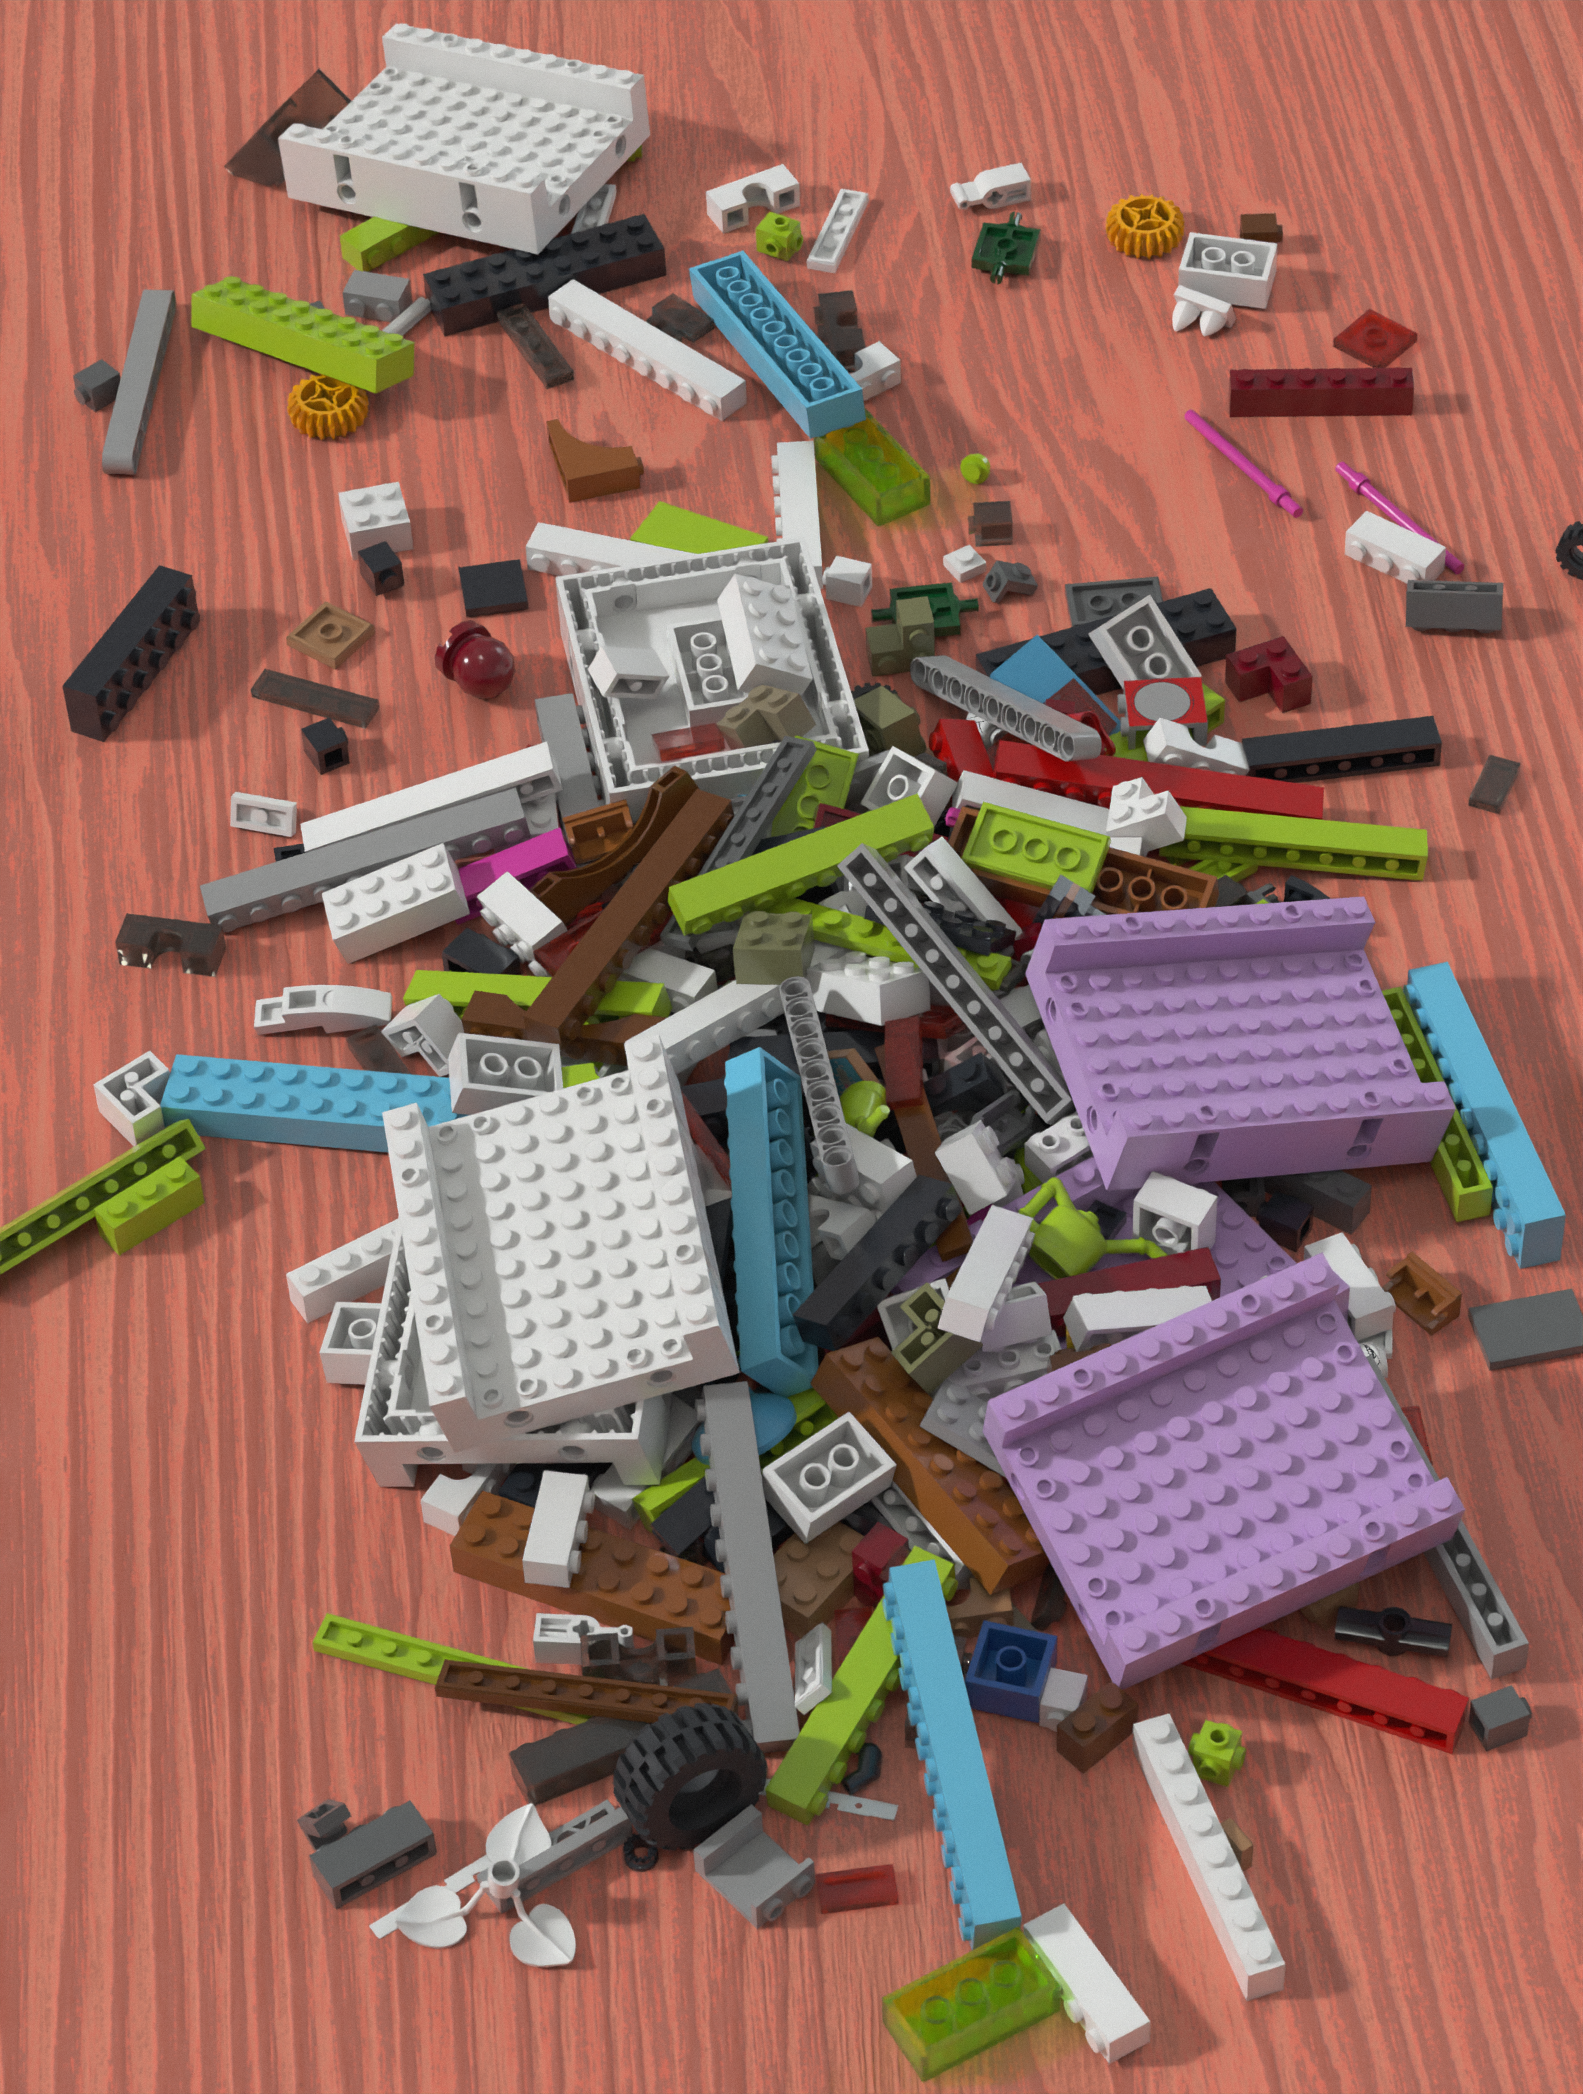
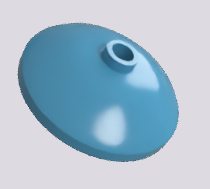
(772, 1421)

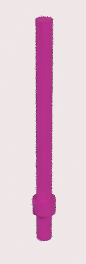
(1361, 485)
(1277, 493)

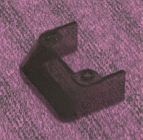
(311, 104)

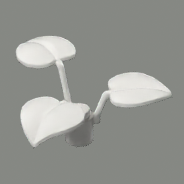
(539, 1940)

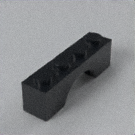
(963, 1087)

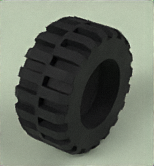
(689, 1775)

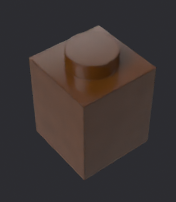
(1261, 228)

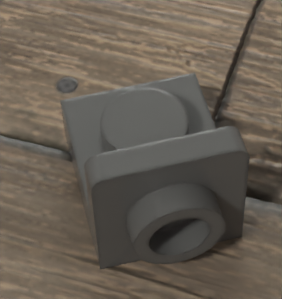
(325, 1823)

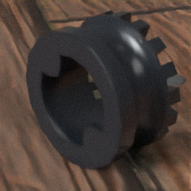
(640, 1864)

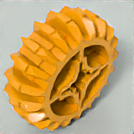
(1145, 226)
(327, 407)

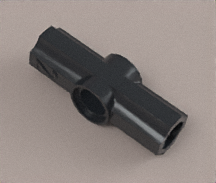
(1409, 1635)

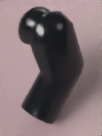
(868, 1769)

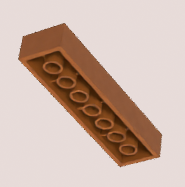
(1123, 886)
(949, 1488)
(615, 1581)

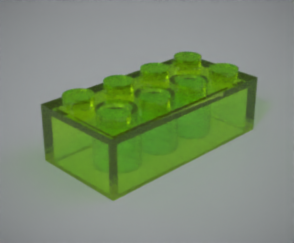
(874, 470)
(970, 2004)

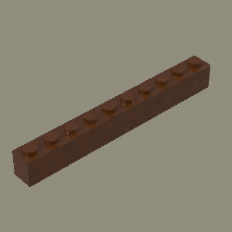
(627, 921)

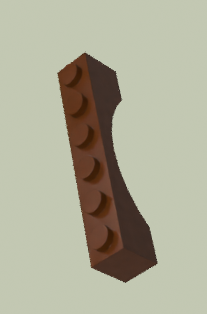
(572, 890)
(604, 1042)

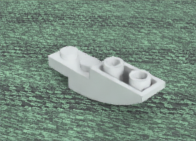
(329, 1006)

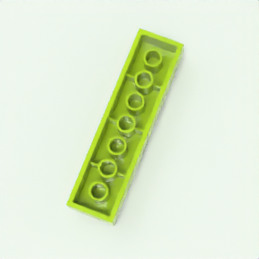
(303, 334)

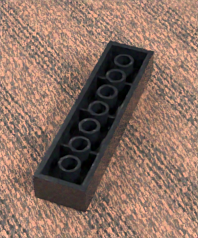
(597, 257)
(1195, 619)

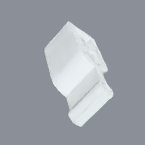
(994, 188)
(558, 1637)

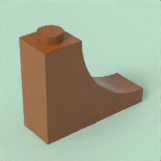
(590, 469)

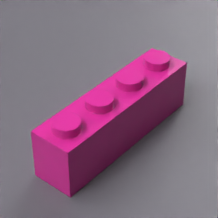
(525, 862)

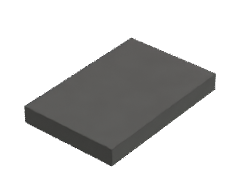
(1107, 598)
(1528, 1329)

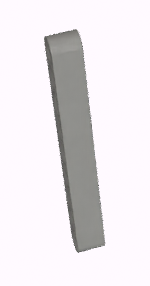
(139, 382)
(1006, 708)
(819, 1085)

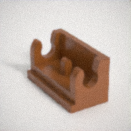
(598, 830)
(1423, 1294)

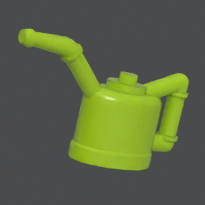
(864, 1106)
(1070, 1239)

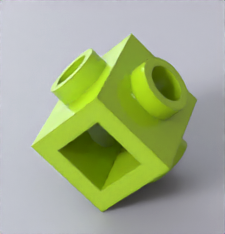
(779, 236)
(1217, 1752)

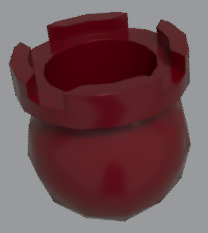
(476, 661)

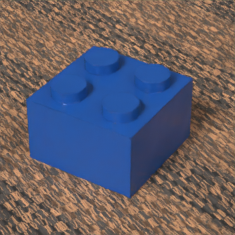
(1010, 1670)

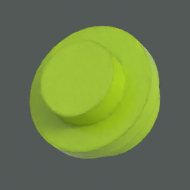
(975, 468)

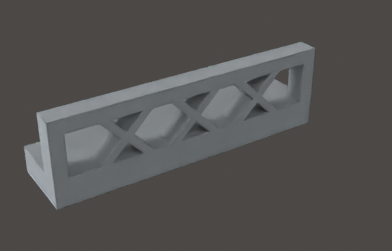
(571, 1853)

